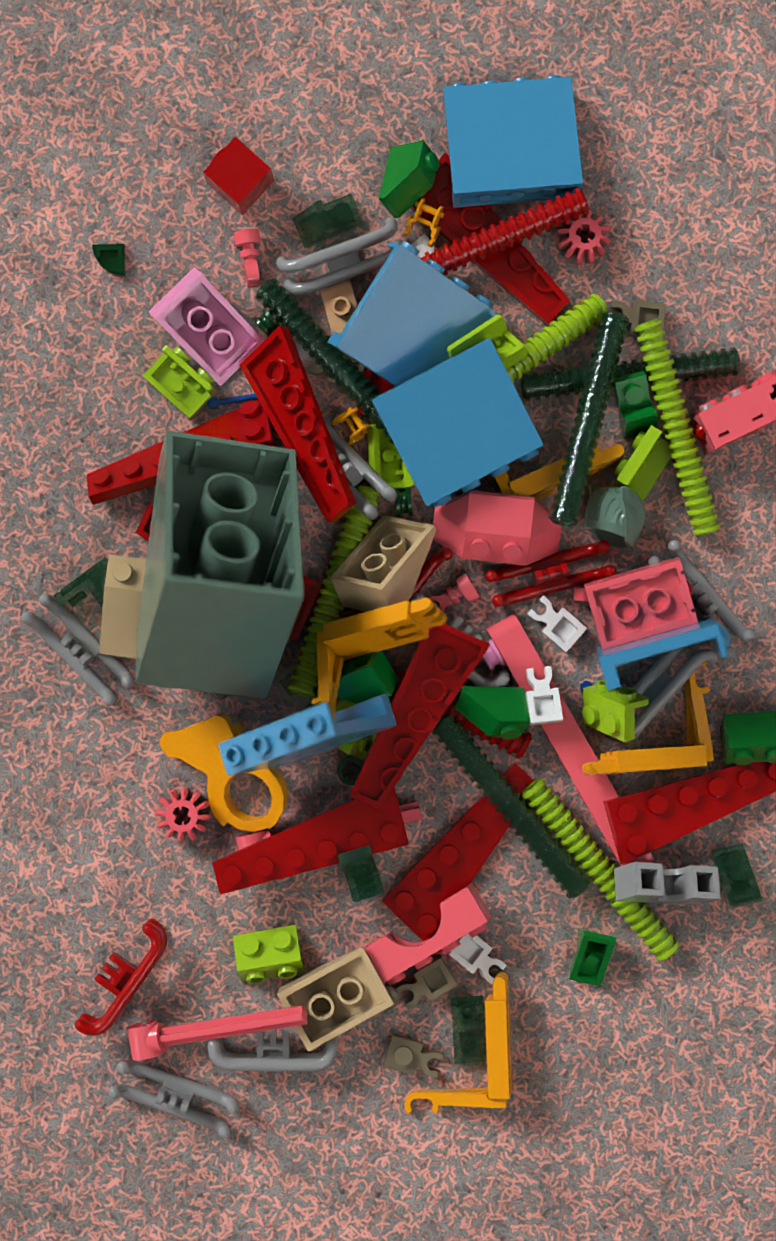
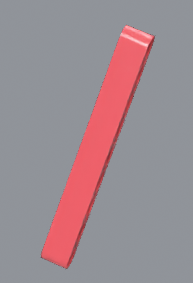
(563, 736)

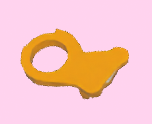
(200, 749)

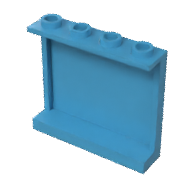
(512, 141)
(410, 317)
(458, 423)
(703, 630)
(305, 735)

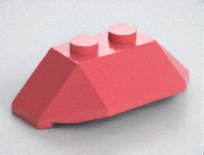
(496, 528)

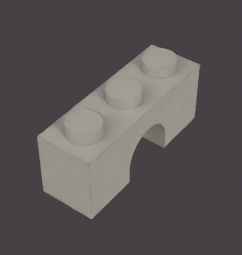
(653, 884)

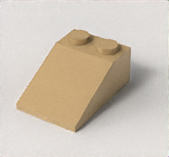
(384, 564)
(121, 606)
(336, 997)

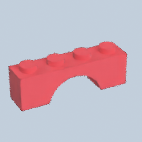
(460, 915)

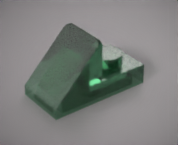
(327, 220)
(90, 580)
(361, 873)
(735, 876)

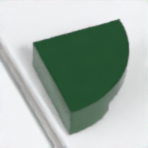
(111, 258)

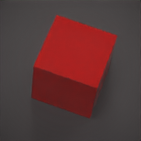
(238, 175)

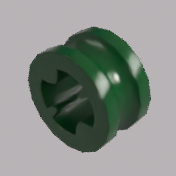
(266, 322)
(403, 503)
(343, 764)

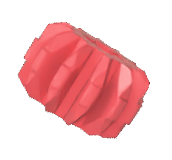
(574, 242)
(194, 813)

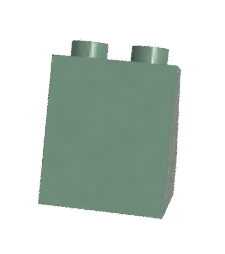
(220, 566)

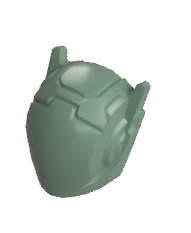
(615, 516)

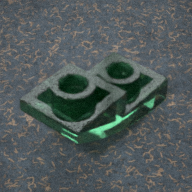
(468, 1029)

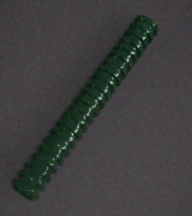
(325, 354)
(687, 367)
(588, 422)
(511, 807)

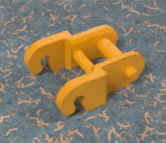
(433, 225)
(357, 434)

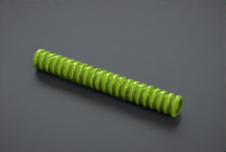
(559, 334)
(677, 427)
(329, 604)
(599, 868)

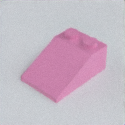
(206, 326)

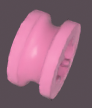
(493, 657)

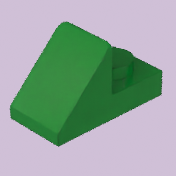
(634, 404)
(591, 957)

